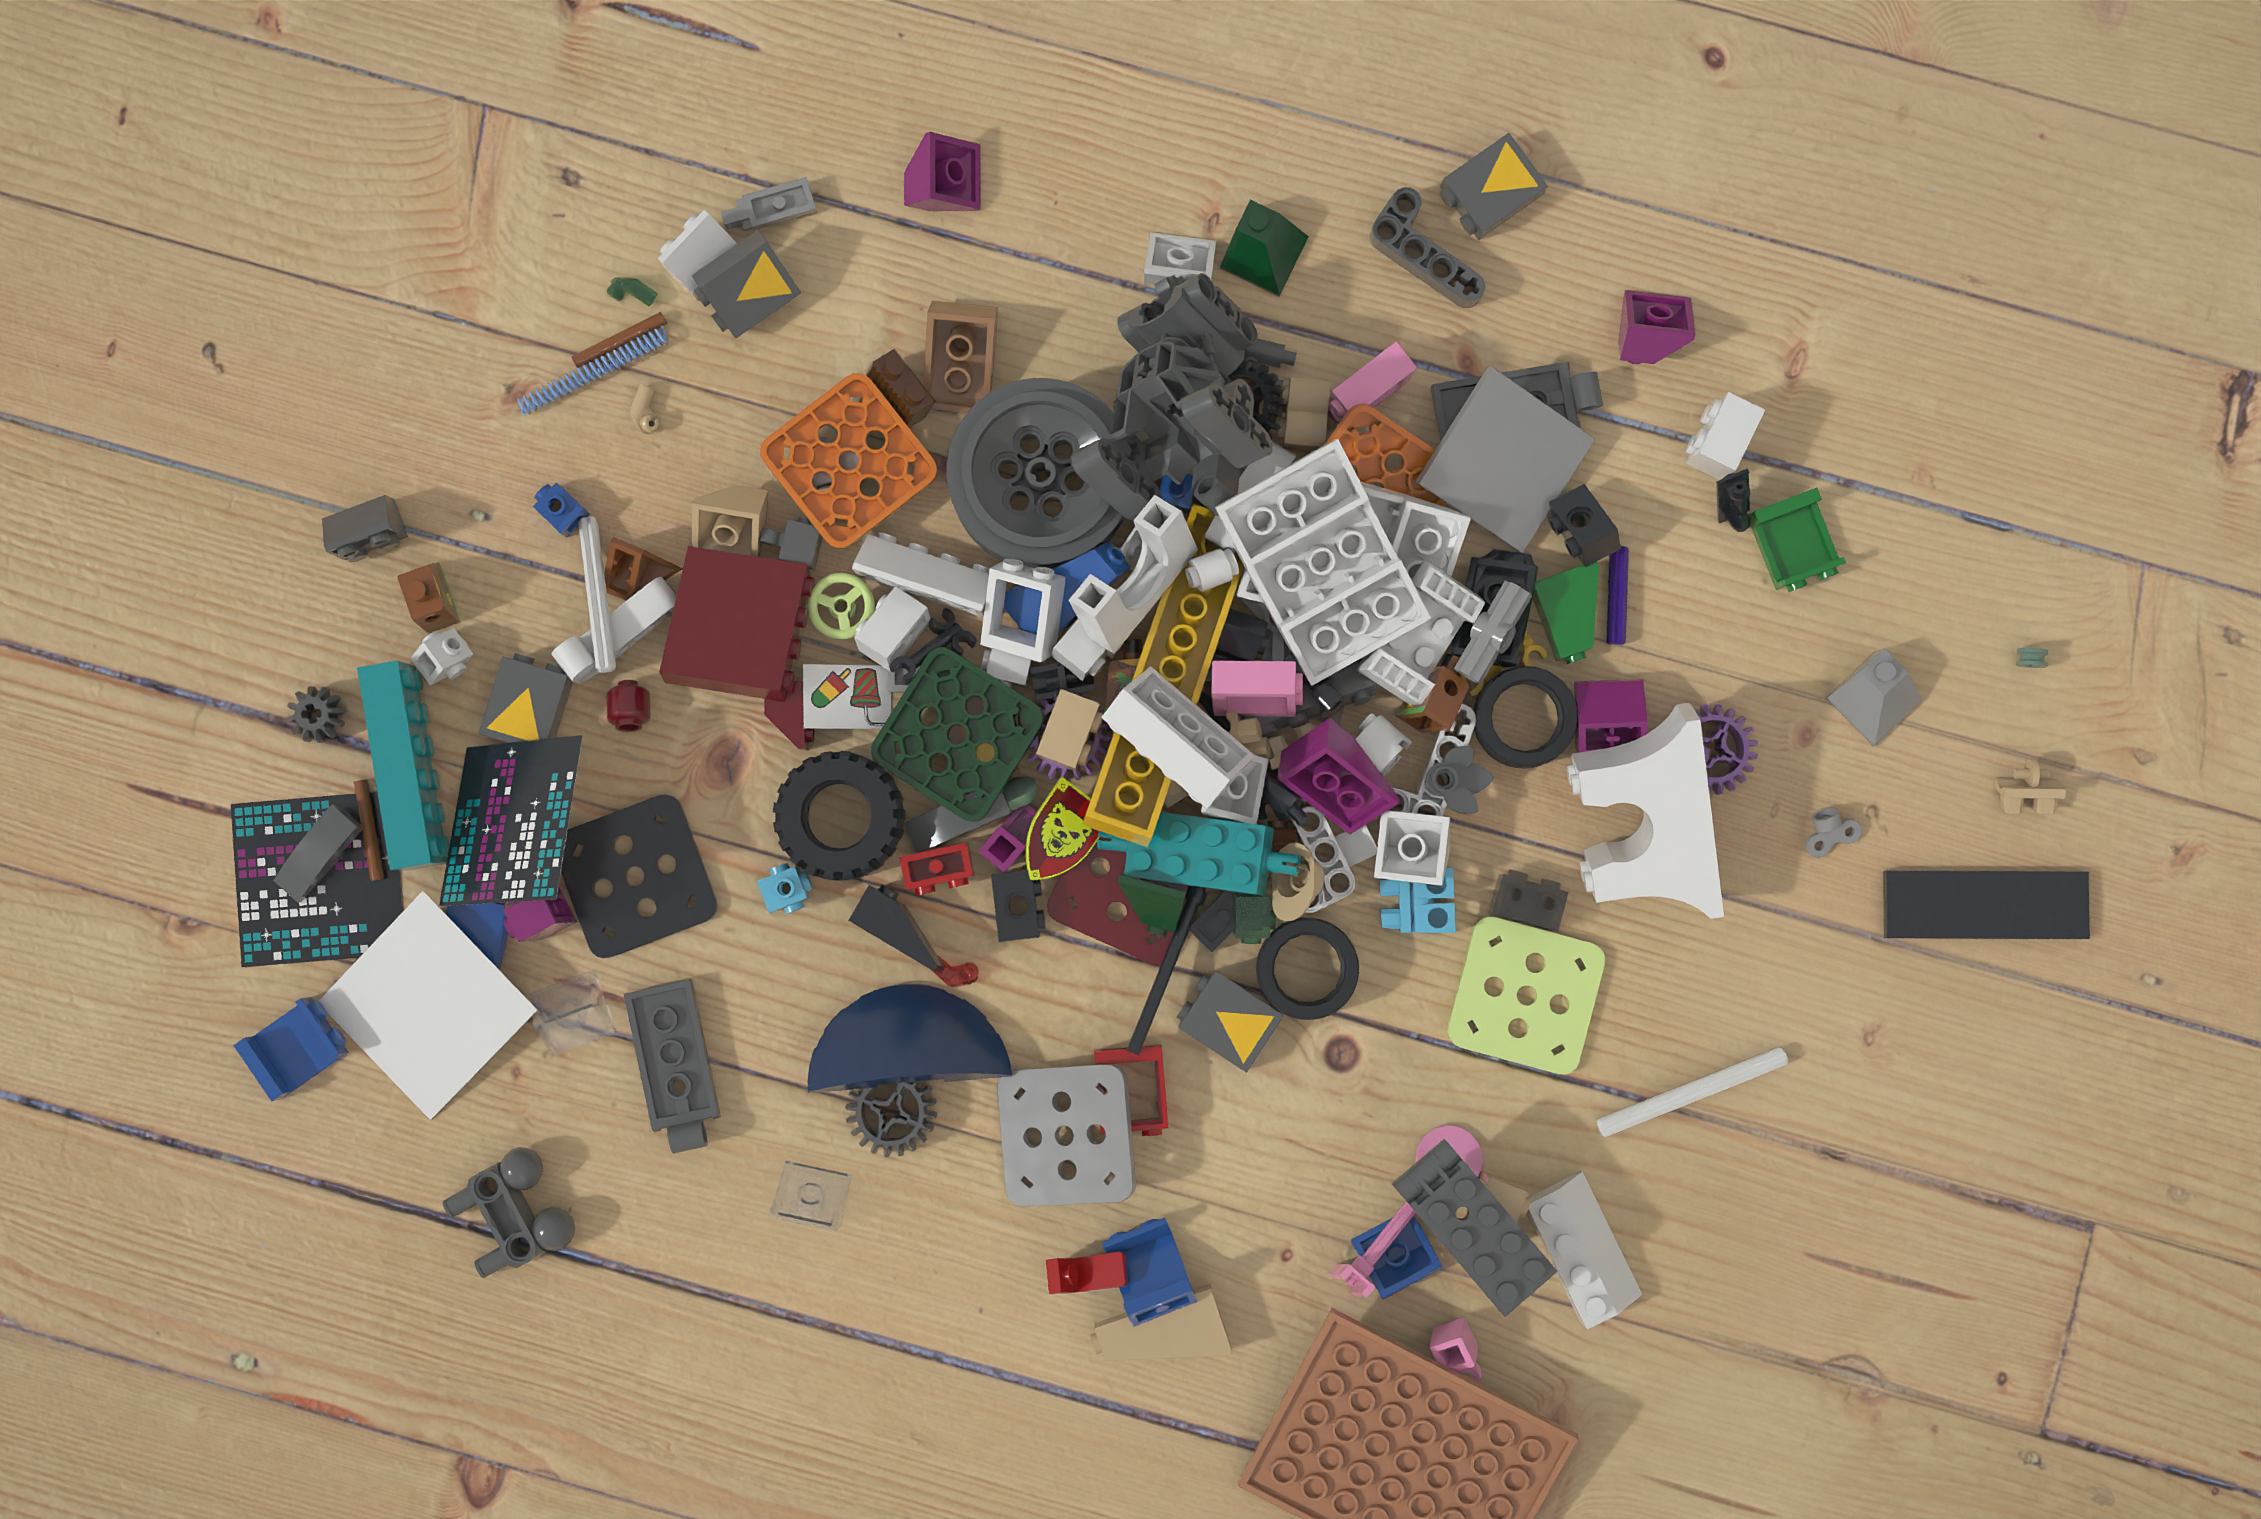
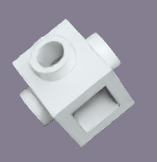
(442, 656)

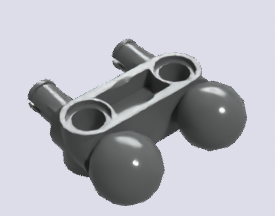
(510, 1214)

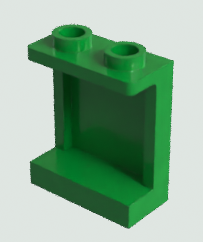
(1795, 541)

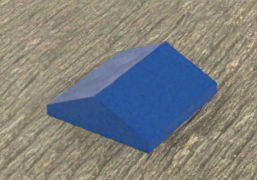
(1403, 1262)

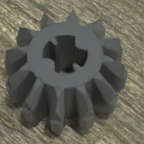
(329, 714)

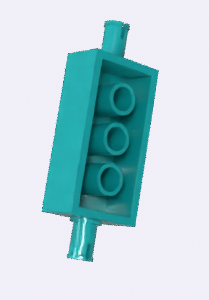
(1205, 854)

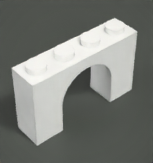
(1166, 549)

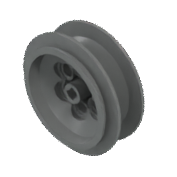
(993, 436)

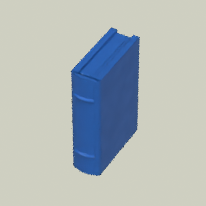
(483, 926)

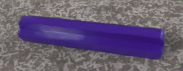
(1617, 596)

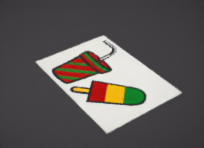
(845, 696)

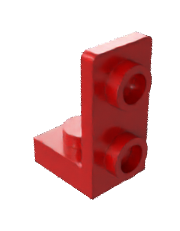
(1086, 1273)

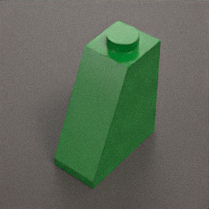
(1569, 611)

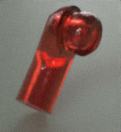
(958, 975)

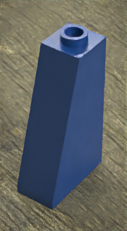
(1102, 562)

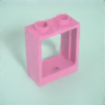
(1372, 382)
(1256, 688)

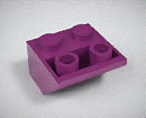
(1609, 713)

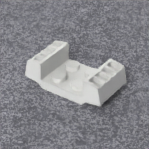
(1410, 659)

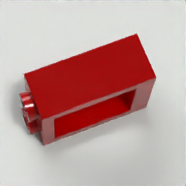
(1154, 1053)

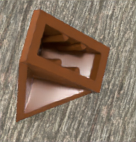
(632, 568)

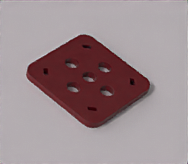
(1093, 898)

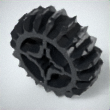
(1263, 389)

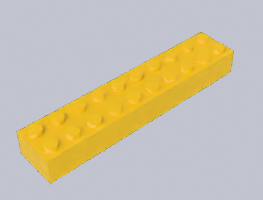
(1180, 650)

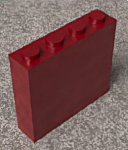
(737, 624)

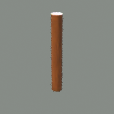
(618, 340)
(369, 832)

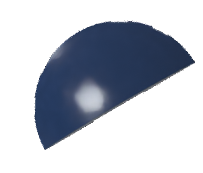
(906, 1037)

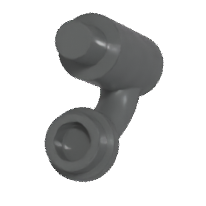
(1270, 354)

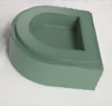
(1020, 792)

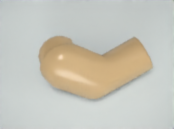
(641, 411)

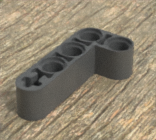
(1431, 253)

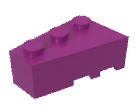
(537, 918)

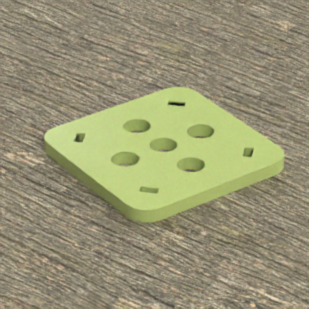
(1494, 1013)

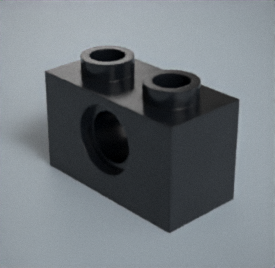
(1584, 526)
(1013, 926)

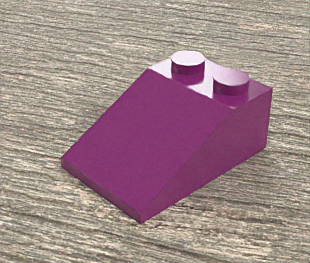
(1336, 777)

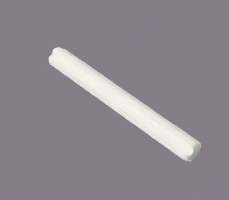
(596, 594)

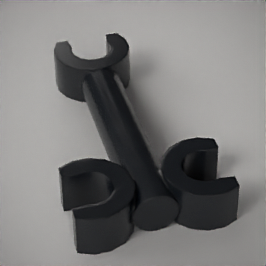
(947, 634)

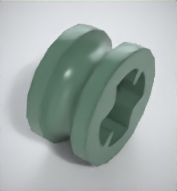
(2032, 657)

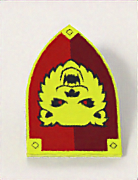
(1057, 835)

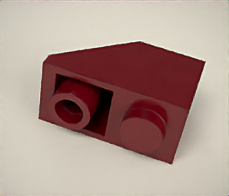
(789, 717)

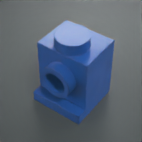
(568, 516)

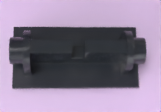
(1734, 500)

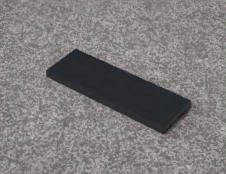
(1986, 904)

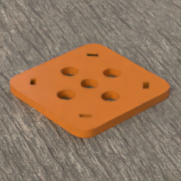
(1371, 448)
(885, 465)

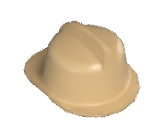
(1294, 894)

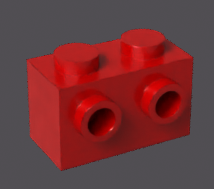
(937, 866)

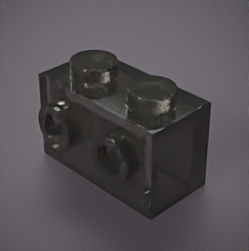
(1528, 901)

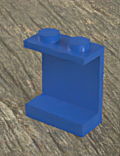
(292, 1049)
(1154, 1271)

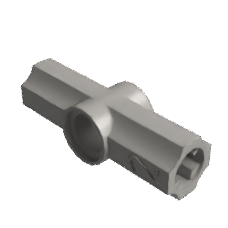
(1493, 632)

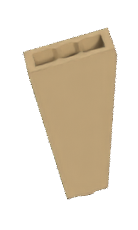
(1179, 1334)

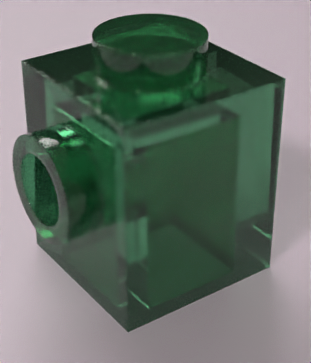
(1252, 918)

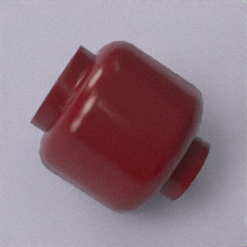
(628, 706)

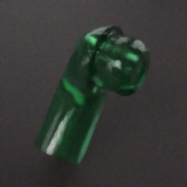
(631, 286)

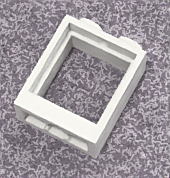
(1013, 640)

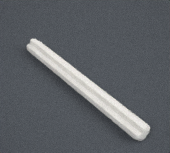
(1692, 1092)

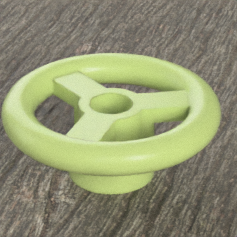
(860, 588)

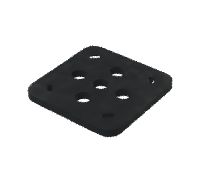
(668, 891)

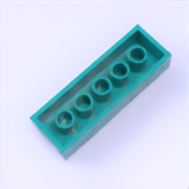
(403, 765)

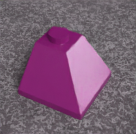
(944, 175)
(1654, 326)

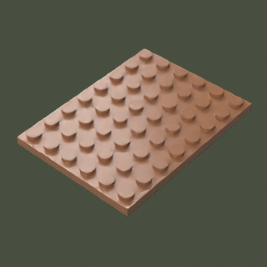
(1400, 1438)

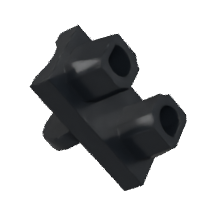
(1053, 677)

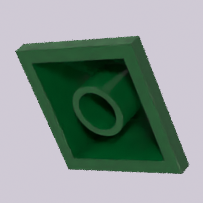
(1264, 248)
(1153, 904)

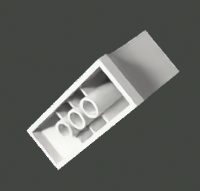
(1675, 844)

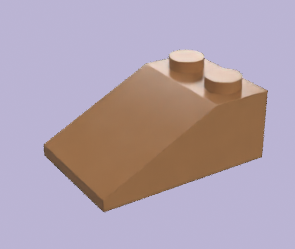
(959, 354)

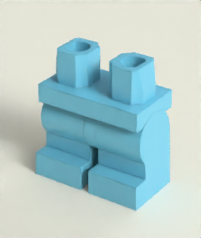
(1417, 908)

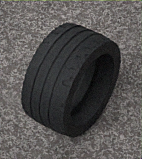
(1565, 708)
(1348, 970)

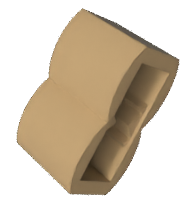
(1305, 413)

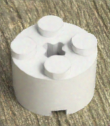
(1381, 742)

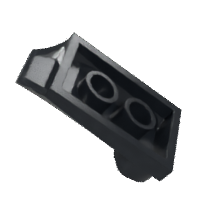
(1485, 579)

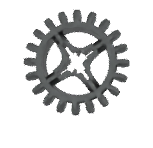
(907, 1117)

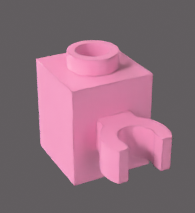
(1456, 1347)

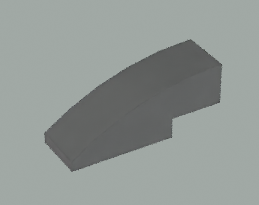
(943, 825)
(318, 852)

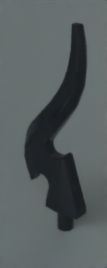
(1275, 793)

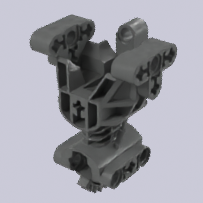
(1178, 401)

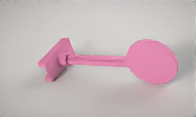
(1357, 1273)

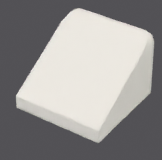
(1357, 845)

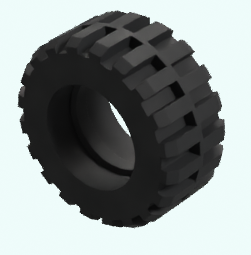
(794, 803)

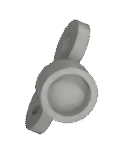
(1831, 831)

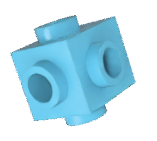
(773, 892)

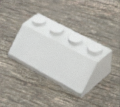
(923, 574)
(1177, 737)
(1583, 1250)

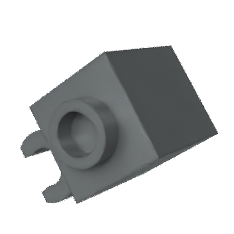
(798, 544)

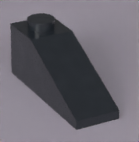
(893, 923)

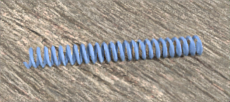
(594, 371)

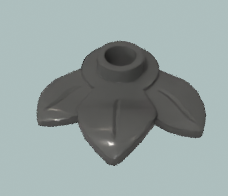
(1463, 780)

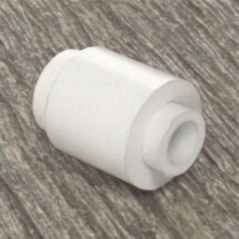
(1212, 569)

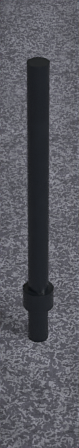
(1195, 897)

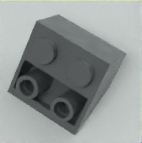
(363, 529)

